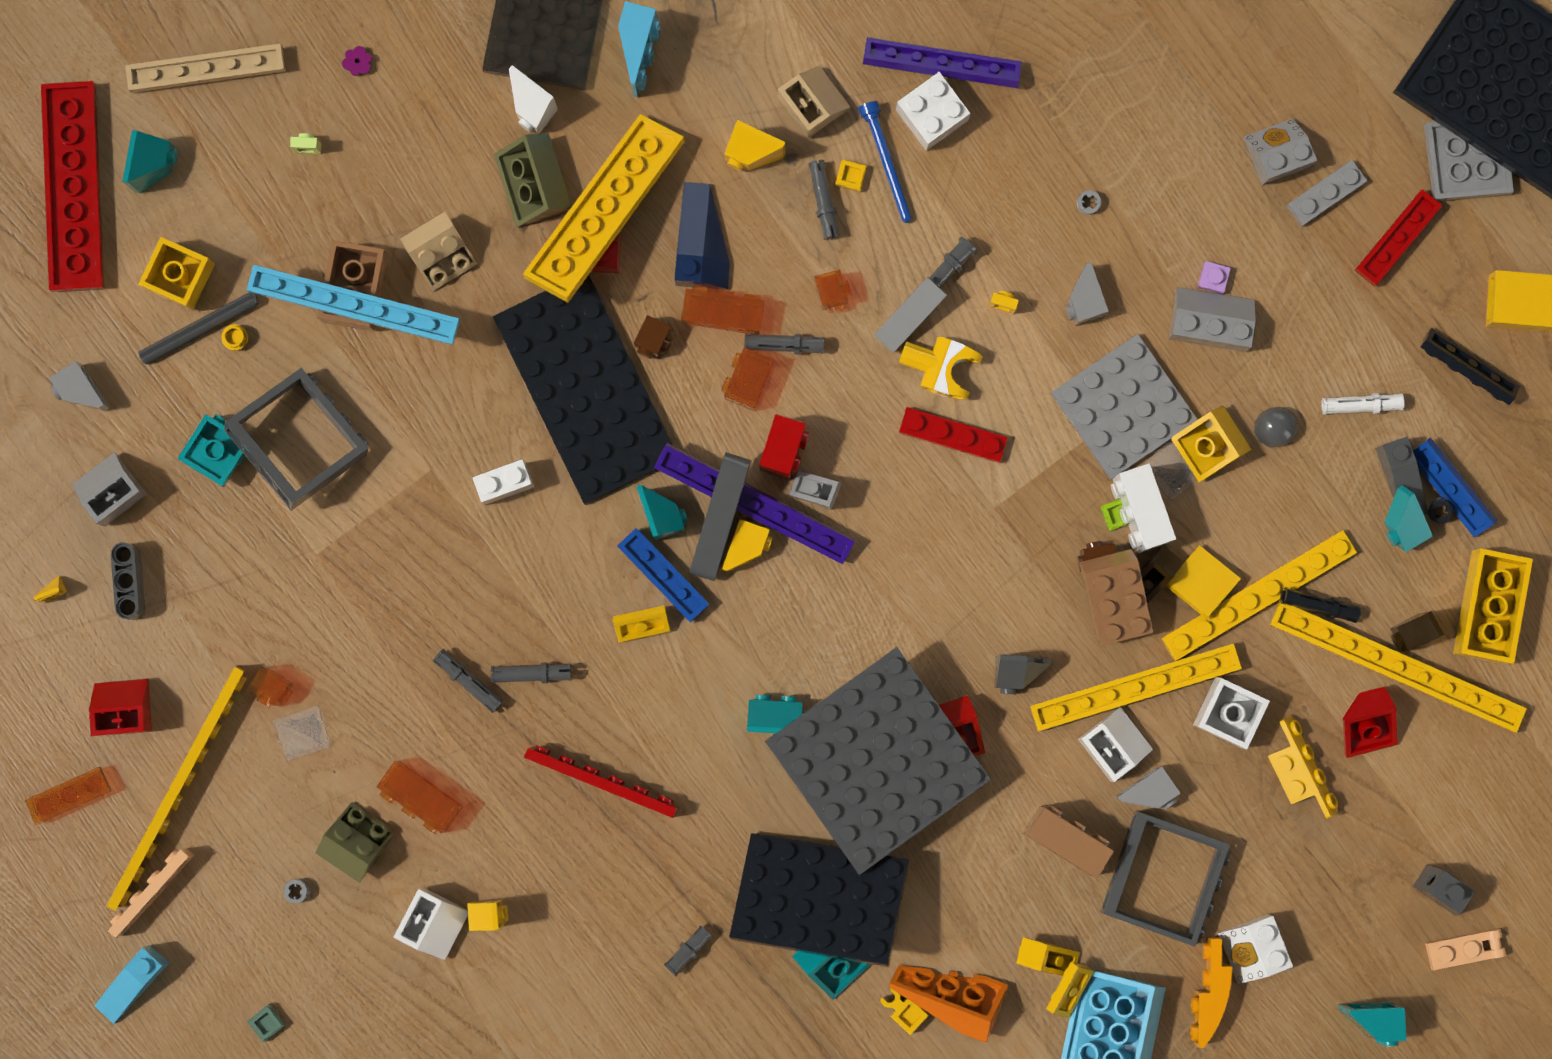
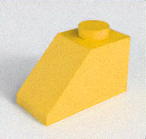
(747, 545)
(1045, 956)

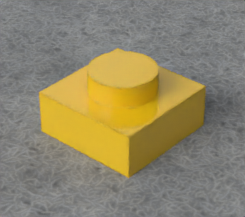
(1004, 301)

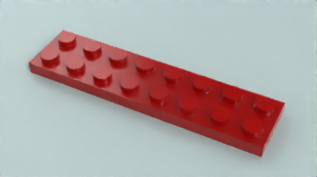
(72, 186)

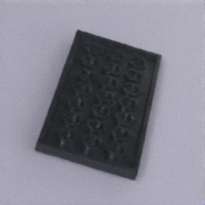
(584, 389)

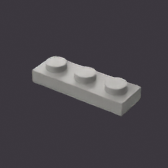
(1326, 193)

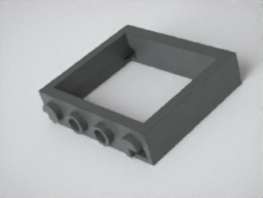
(265, 466)
(1211, 883)

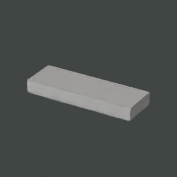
(910, 314)

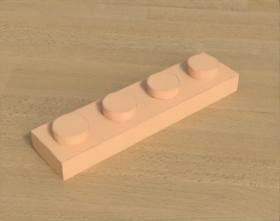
(142, 900)

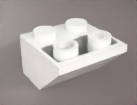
(1115, 744)
(431, 924)

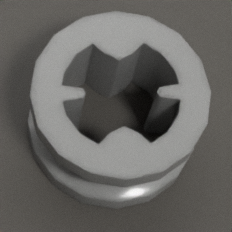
(1088, 194)
(304, 891)

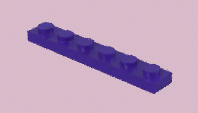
(947, 62)

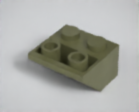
(355, 842)

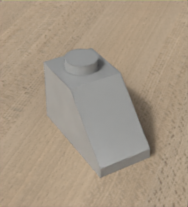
(1086, 298)
(77, 387)
(1152, 790)

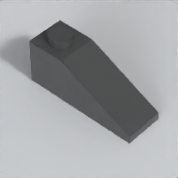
(1401, 468)

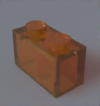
(747, 379)

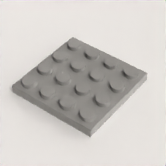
(1123, 406)

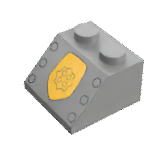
(1280, 151)

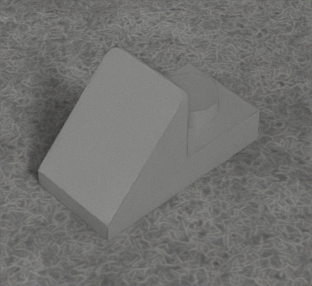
(815, 489)

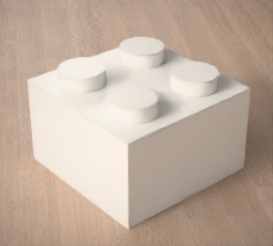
(932, 111)
(1231, 713)

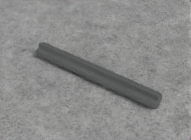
(198, 328)

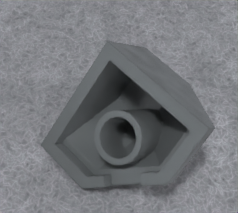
(1017, 672)

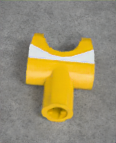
(938, 365)

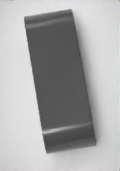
(119, 571)

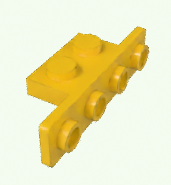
(1299, 771)

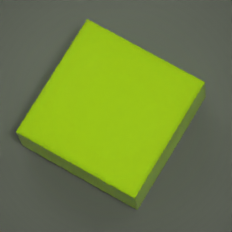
(1112, 515)

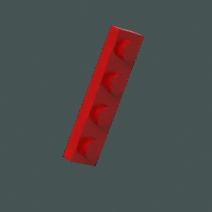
(1398, 237)
(953, 435)

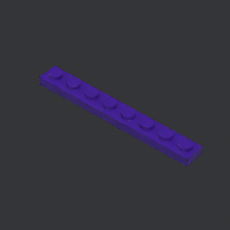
(758, 505)

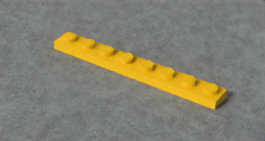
(1259, 595)
(1135, 687)

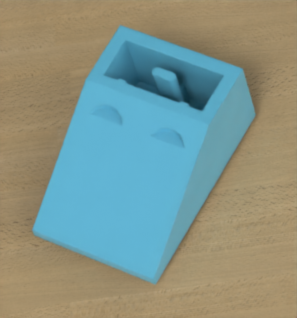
(637, 31)

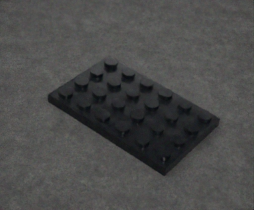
(816, 901)

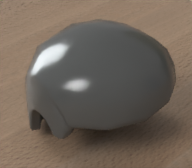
(1275, 427)

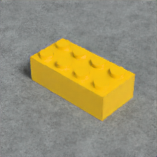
(1492, 606)

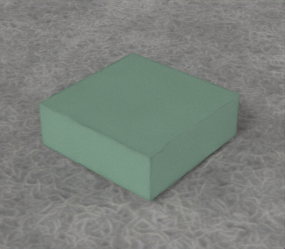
(266, 1023)

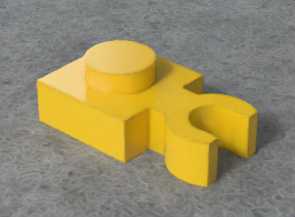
(906, 1013)

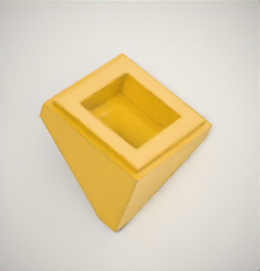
(52, 590)

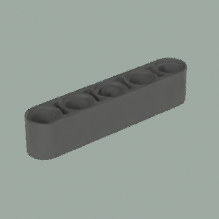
(720, 516)

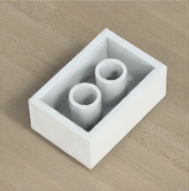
(1142, 508)

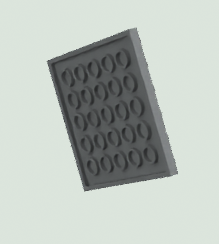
(877, 760)

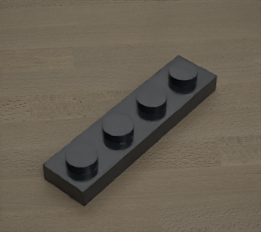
(1470, 366)

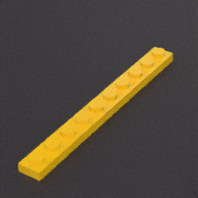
(1398, 667)
(172, 798)

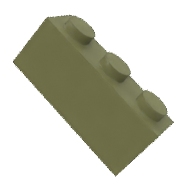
(532, 179)

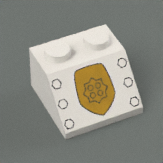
(1255, 949)

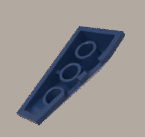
(701, 245)

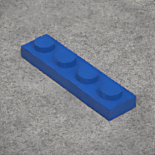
(1453, 486)
(663, 575)

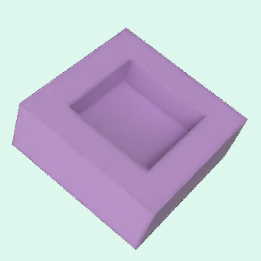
(1213, 277)

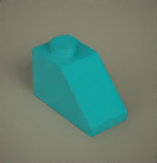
(1406, 521)

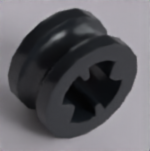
(1443, 517)

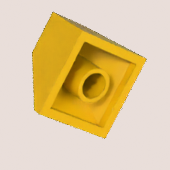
(752, 148)

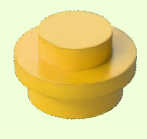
(234, 337)

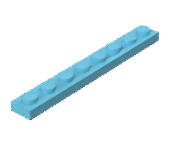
(353, 305)

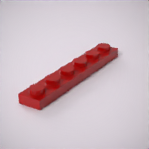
(591, 776)

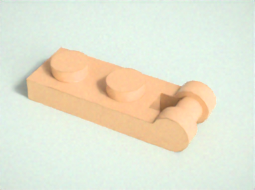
(1464, 949)

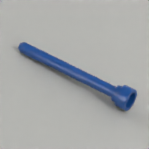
(870, 112)

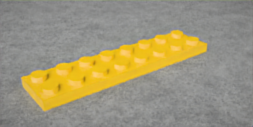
(603, 208)

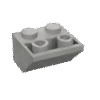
(108, 490)

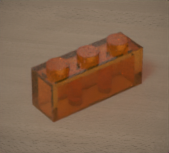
(722, 310)
(418, 797)

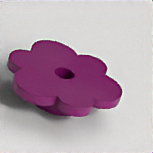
(352, 56)

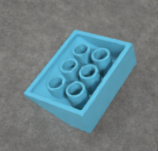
(1114, 1019)

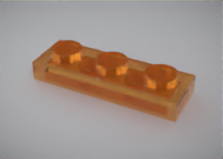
(68, 795)

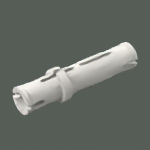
(1363, 404)

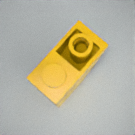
(487, 915)

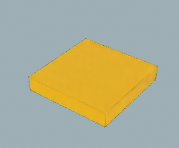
(1203, 582)

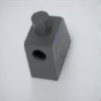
(1444, 889)

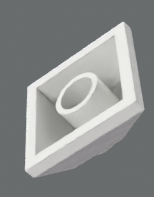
(532, 103)

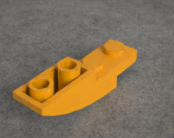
(1210, 1004)

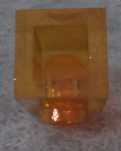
(832, 291)
(271, 687)

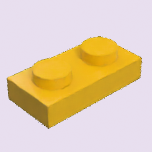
(641, 623)
(1069, 989)

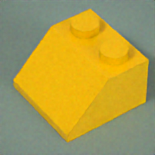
(1211, 443)

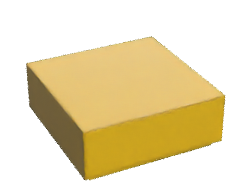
(851, 175)

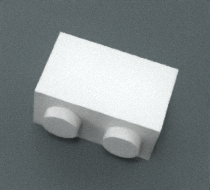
(503, 482)

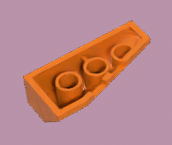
(958, 1001)

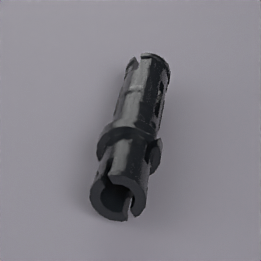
(1330, 607)

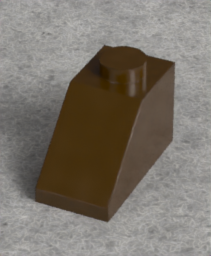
(1159, 571)
(1416, 631)

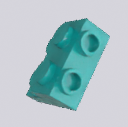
(212, 451)

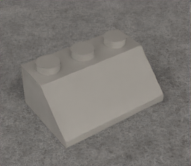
(1212, 320)

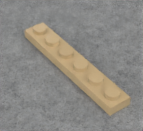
(205, 68)

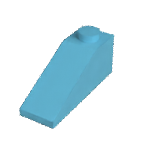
(131, 983)

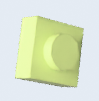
(305, 144)

